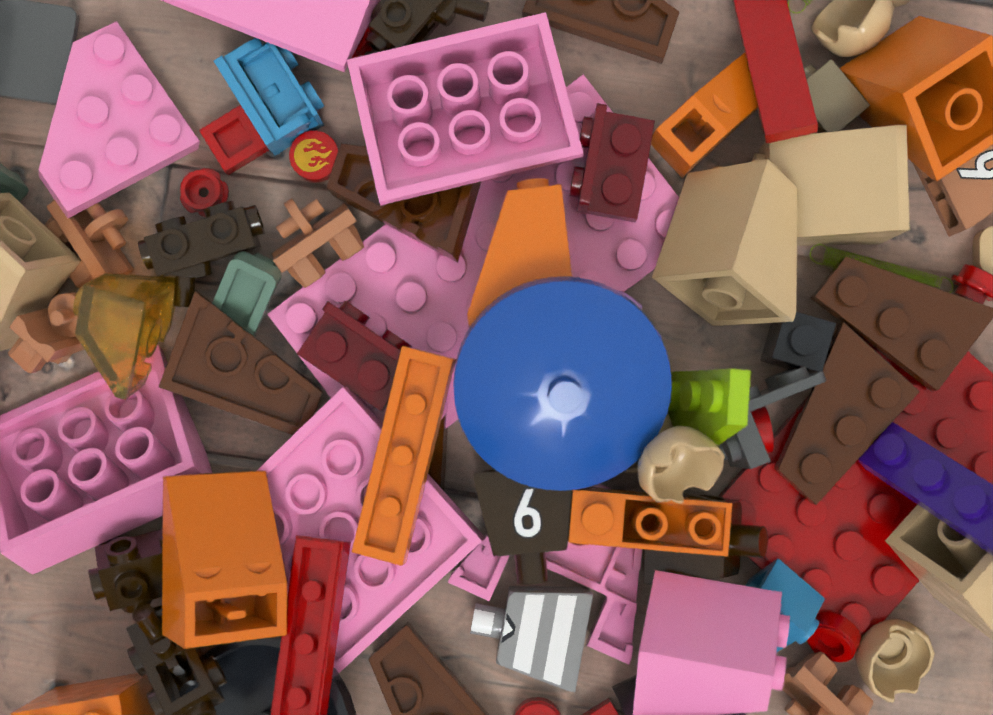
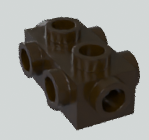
(412, 21)
(189, 248)
(128, 571)
(173, 668)

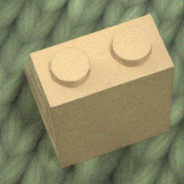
(847, 184)
(734, 245)
(31, 265)
(947, 566)

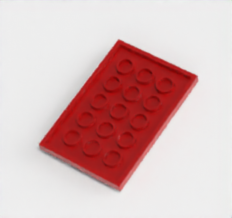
(842, 539)

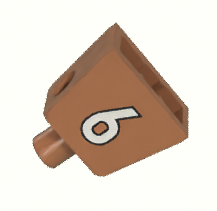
(964, 194)

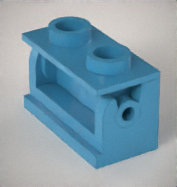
(270, 93)

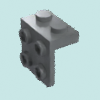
(35, 49)
(746, 447)

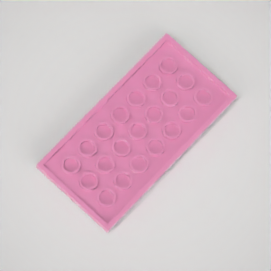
(429, 295)

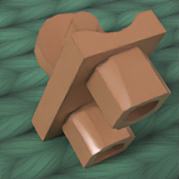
(94, 238)
(297, 254)
(46, 334)
(810, 696)

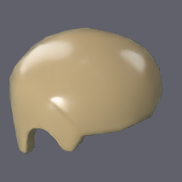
(853, 25)
(678, 461)
(894, 658)

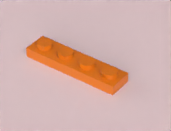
(403, 455)

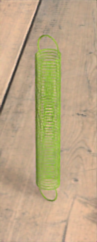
(911, 276)

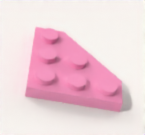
(109, 124)

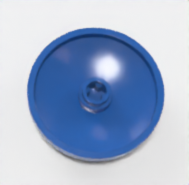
(561, 383)

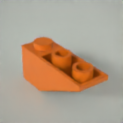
(706, 118)
(640, 522)

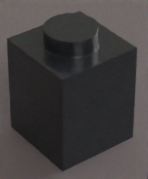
(799, 343)

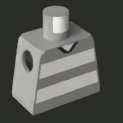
(539, 631)

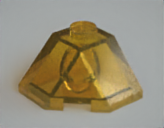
(122, 324)

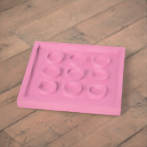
(319, 492)

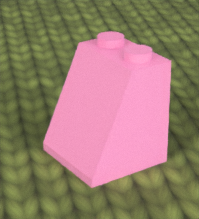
(709, 648)

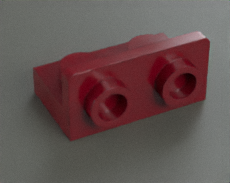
(614, 164)
(354, 353)

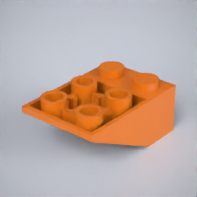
(221, 560)

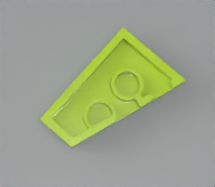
(711, 401)

